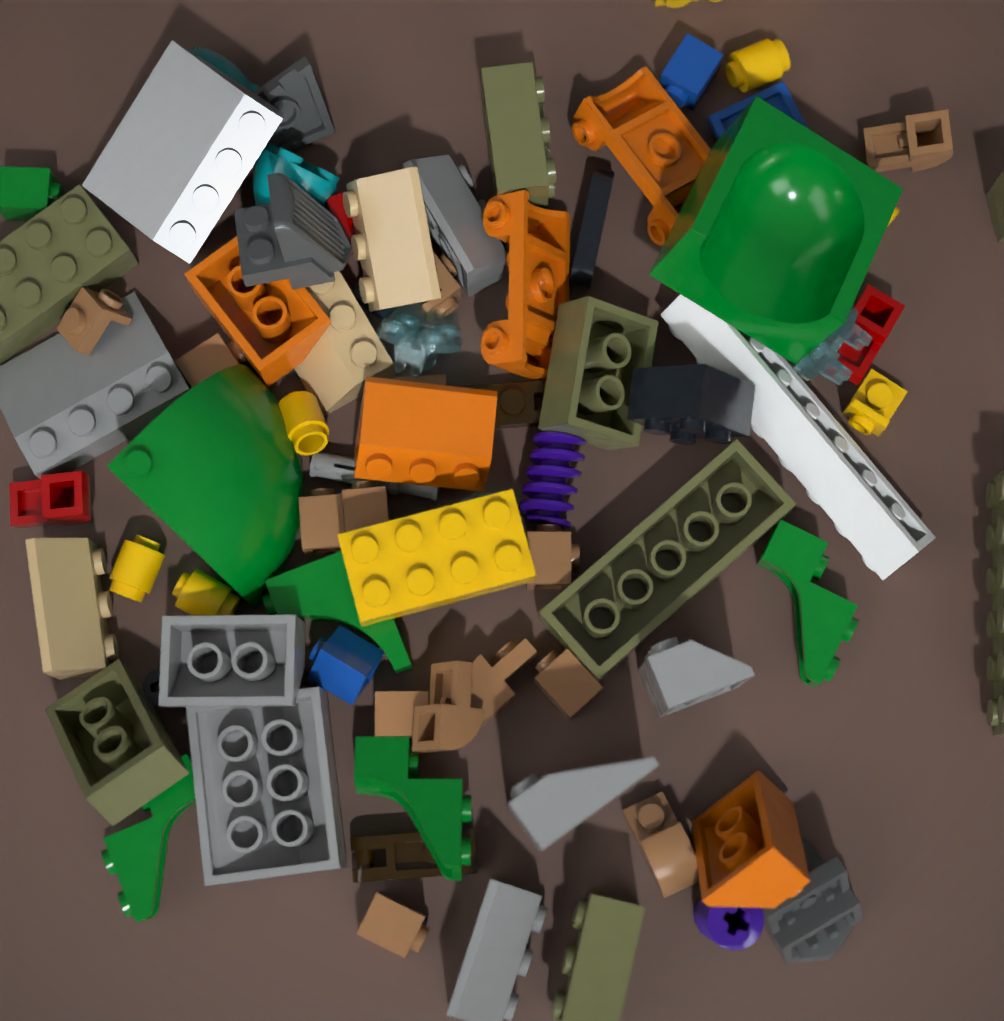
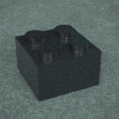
(691, 403)

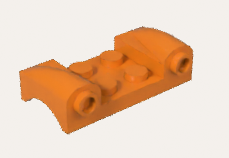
(648, 140)
(537, 283)

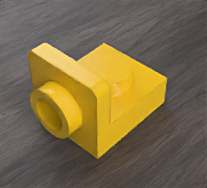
(874, 404)

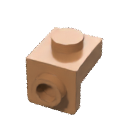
(449, 290)
(90, 316)

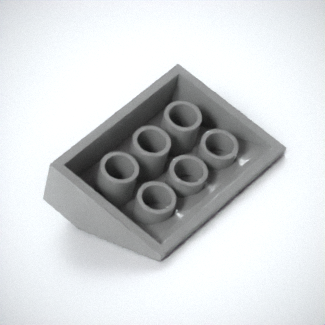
(182, 151)
(80, 405)
(266, 789)
(564, 799)

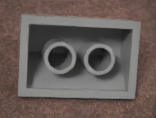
(457, 223)
(231, 660)
(688, 674)
(497, 954)

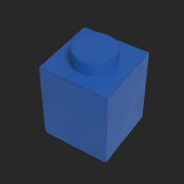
(690, 71)
(344, 664)

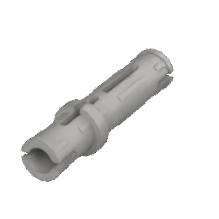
(342, 469)

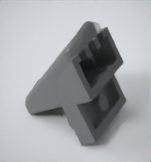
(290, 238)
(819, 917)

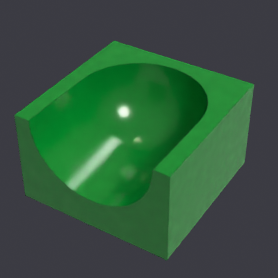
(777, 232)

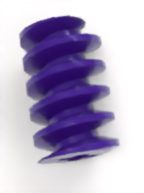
(551, 477)
(738, 934)

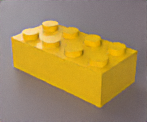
(437, 557)

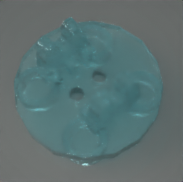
(418, 342)
(824, 357)

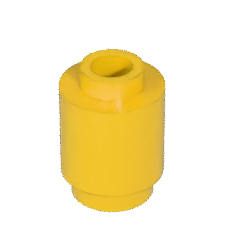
(757, 64)
(304, 422)
(136, 568)
(204, 595)

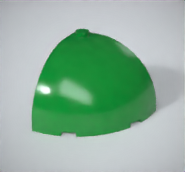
(222, 477)

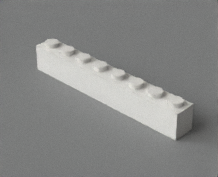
(808, 440)

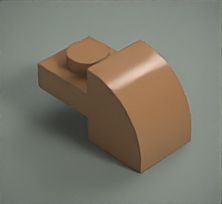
(917, 143)
(489, 682)
(448, 718)
(663, 844)

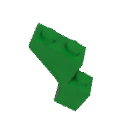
(820, 615)
(436, 806)
(141, 850)

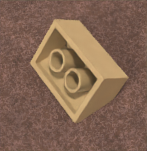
(392, 239)
(345, 352)
(71, 606)

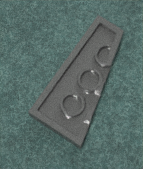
(302, 106)

